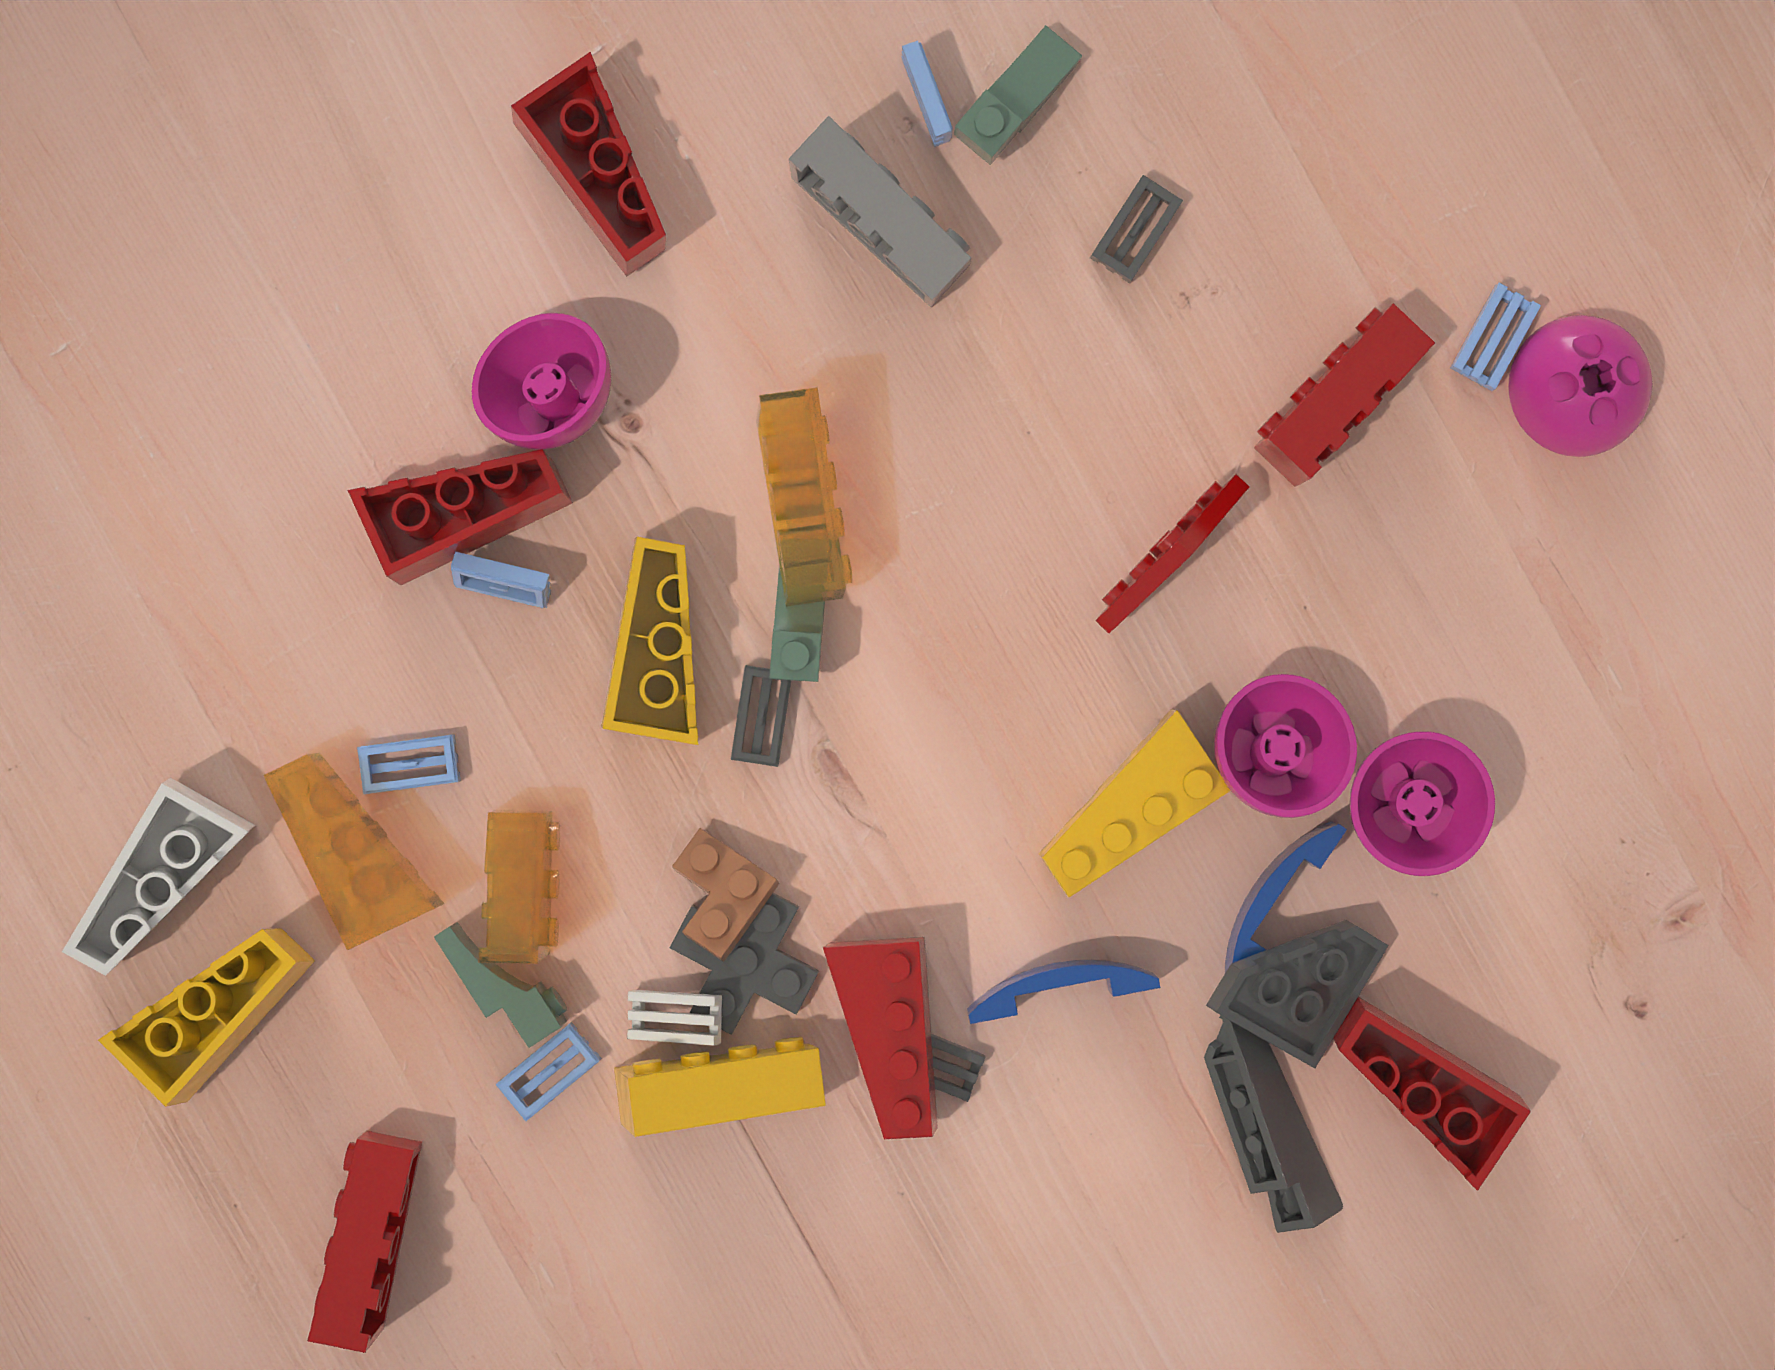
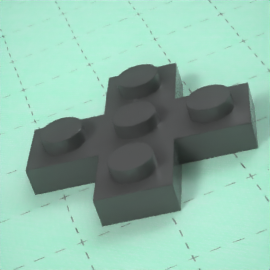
(752, 965)

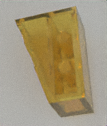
(520, 887)

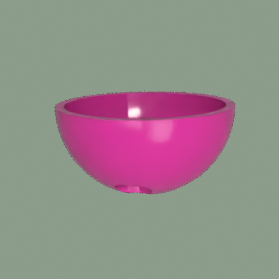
(542, 381)
(1565, 405)
(1303, 732)
(1448, 800)

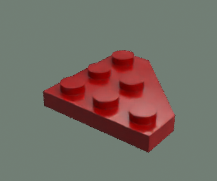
(1171, 551)

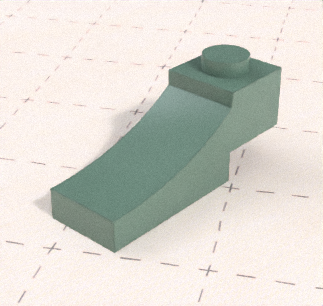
(1017, 95)
(796, 639)
(530, 1008)

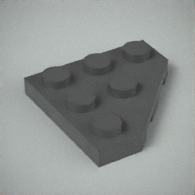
(1300, 988)

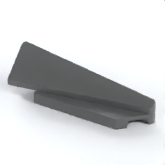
(1269, 1130)

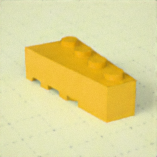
(1140, 802)
(205, 1018)

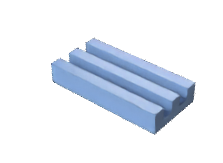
(927, 93)
(1515, 301)
(500, 580)
(450, 759)
(580, 1045)

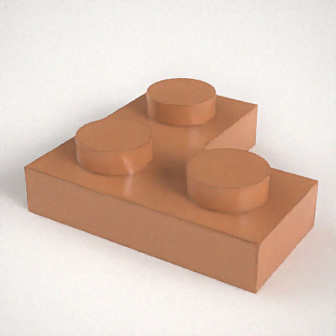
(734, 888)

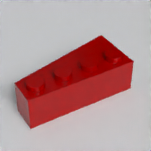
(585, 151)
(1343, 394)
(428, 518)
(888, 1017)
(1441, 1095)
(365, 1241)

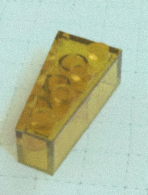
(801, 497)
(347, 852)

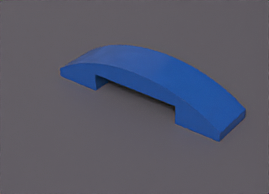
(1312, 848)
(1120, 977)

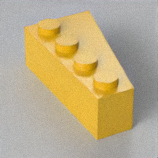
(652, 660)
(719, 1088)

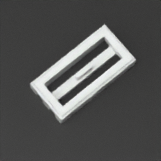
(640, 1015)

